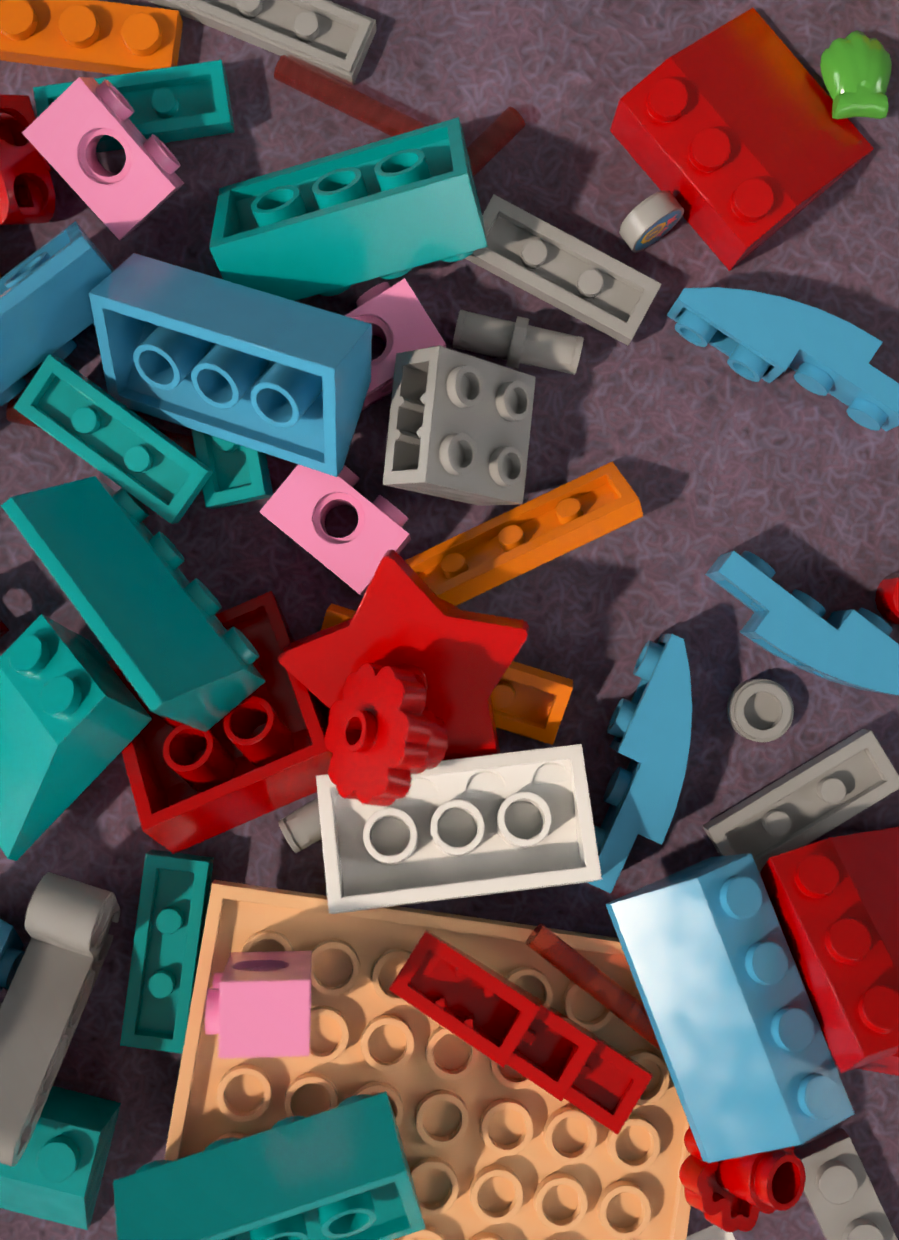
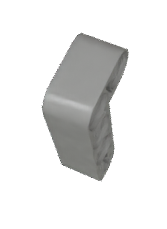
(47, 998)

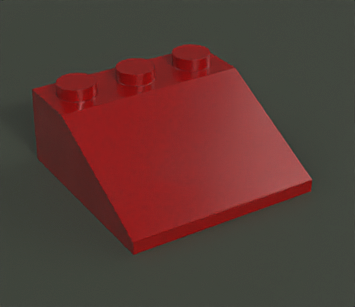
(737, 135)
(247, 763)
(843, 932)

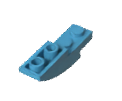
(771, 333)
(845, 649)
(657, 738)

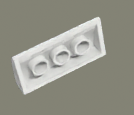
(463, 832)

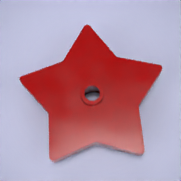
(408, 627)

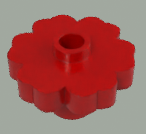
(382, 735)
(740, 1187)

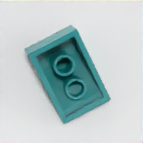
(58, 727)

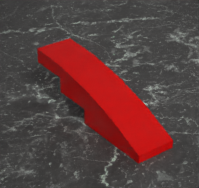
(521, 1031)

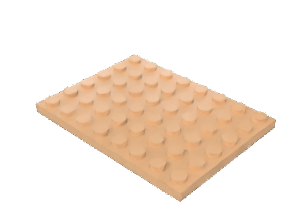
(479, 1138)

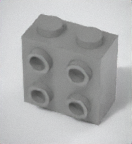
(458, 427)

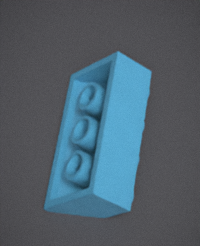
(47, 305)
(233, 361)
(729, 1009)

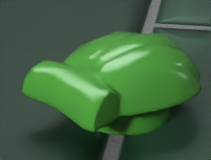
(857, 76)

